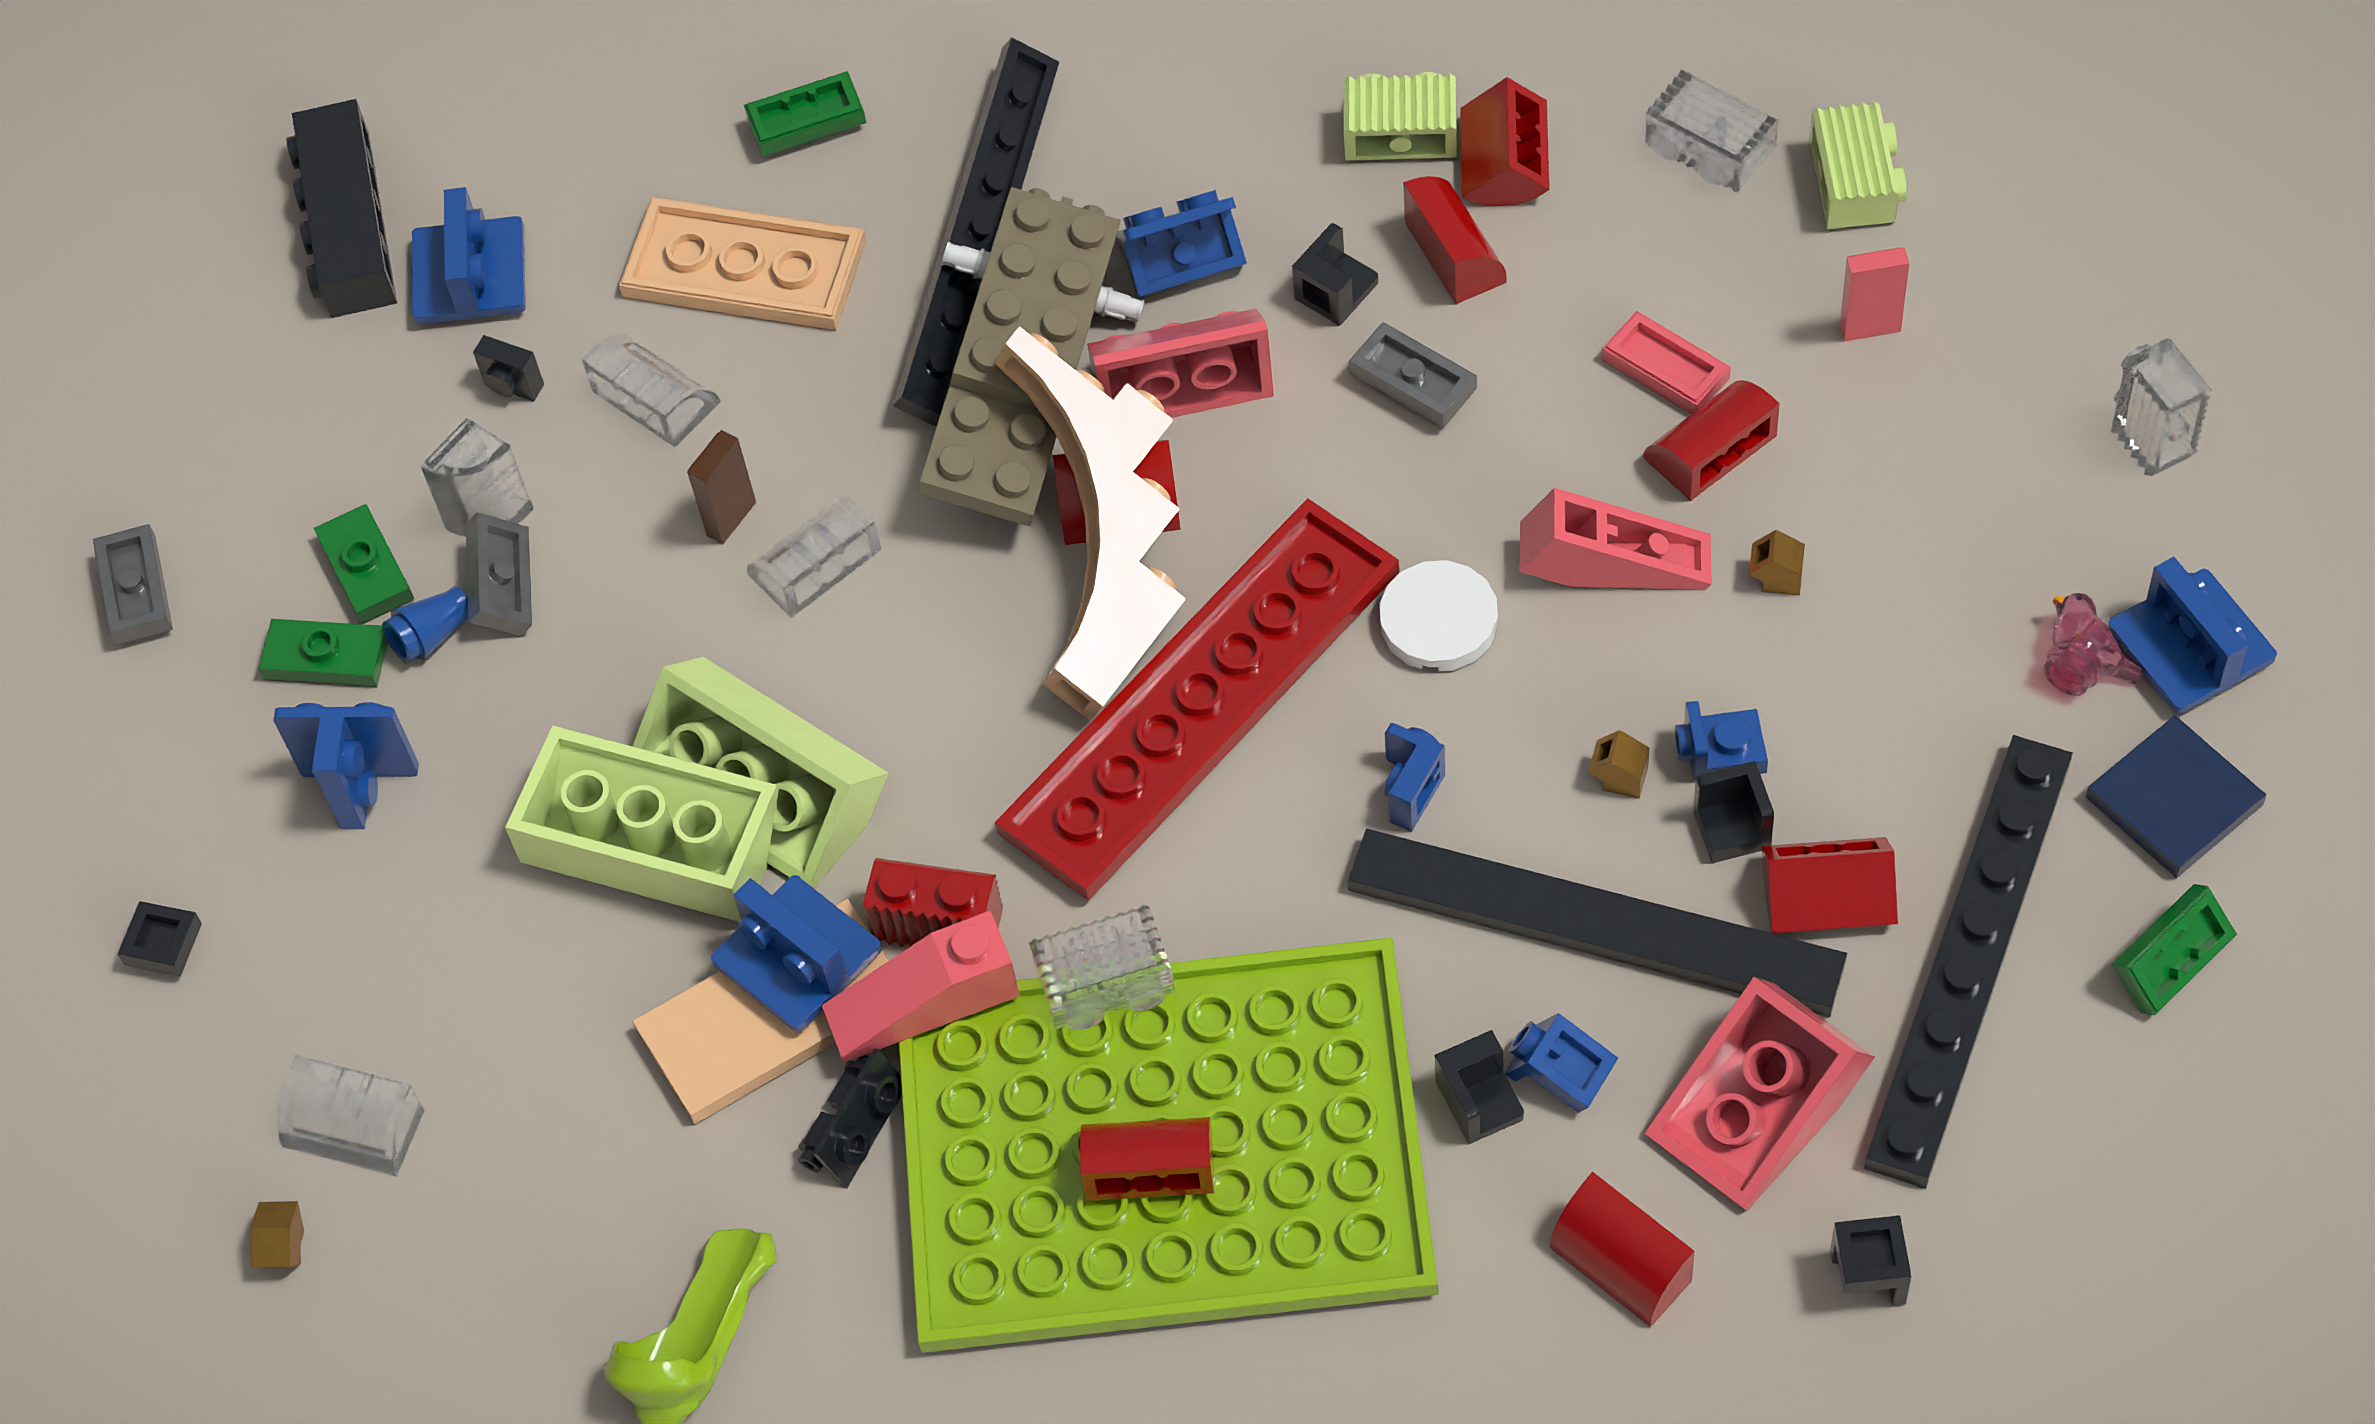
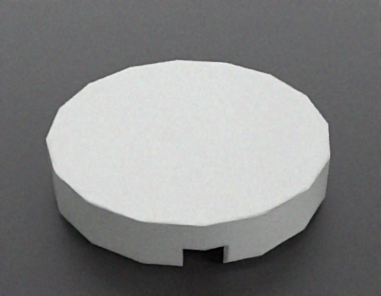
(1438, 615)

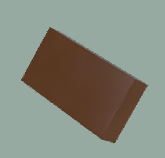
(721, 486)

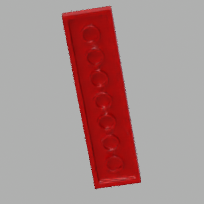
(1196, 699)

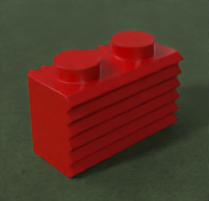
(916, 899)

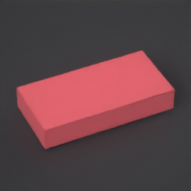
(1874, 293)
(1666, 363)

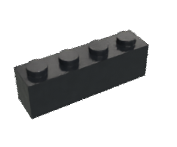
(342, 209)

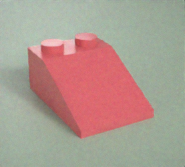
(1758, 1092)

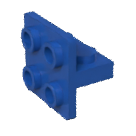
(1181, 245)
(467, 264)
(2190, 637)
(347, 752)
(793, 950)

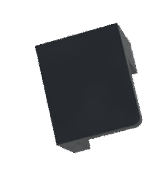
(1330, 279)
(1733, 811)
(1477, 1088)
(1872, 1256)

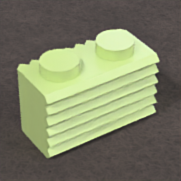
(1400, 117)
(1855, 165)

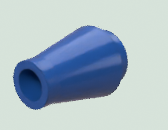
(425, 624)

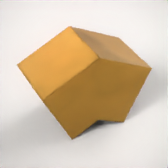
(1778, 563)
(1620, 764)
(276, 1235)

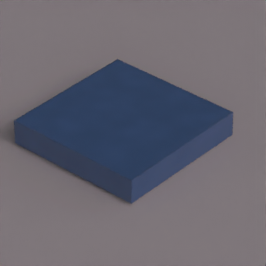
(2175, 796)

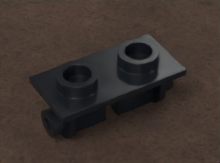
(864, 1102)

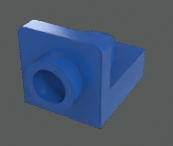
(1720, 740)
(1416, 773)
(1561, 1060)

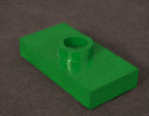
(805, 113)
(363, 563)
(323, 652)
(2174, 949)

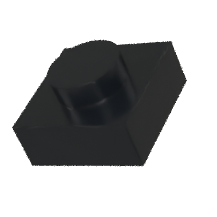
(508, 368)
(159, 938)

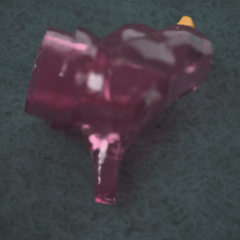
(2084, 648)

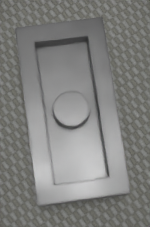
(1413, 374)
(498, 574)
(132, 584)

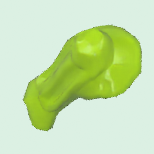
(677, 1366)

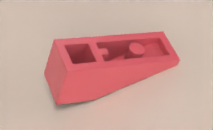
(1610, 547)
(924, 988)

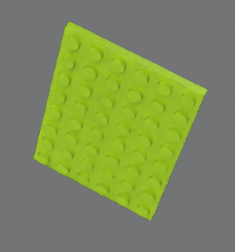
(1309, 1141)

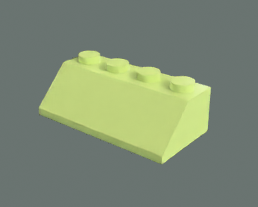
(729, 726)
(643, 822)

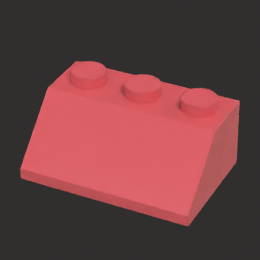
(1190, 363)

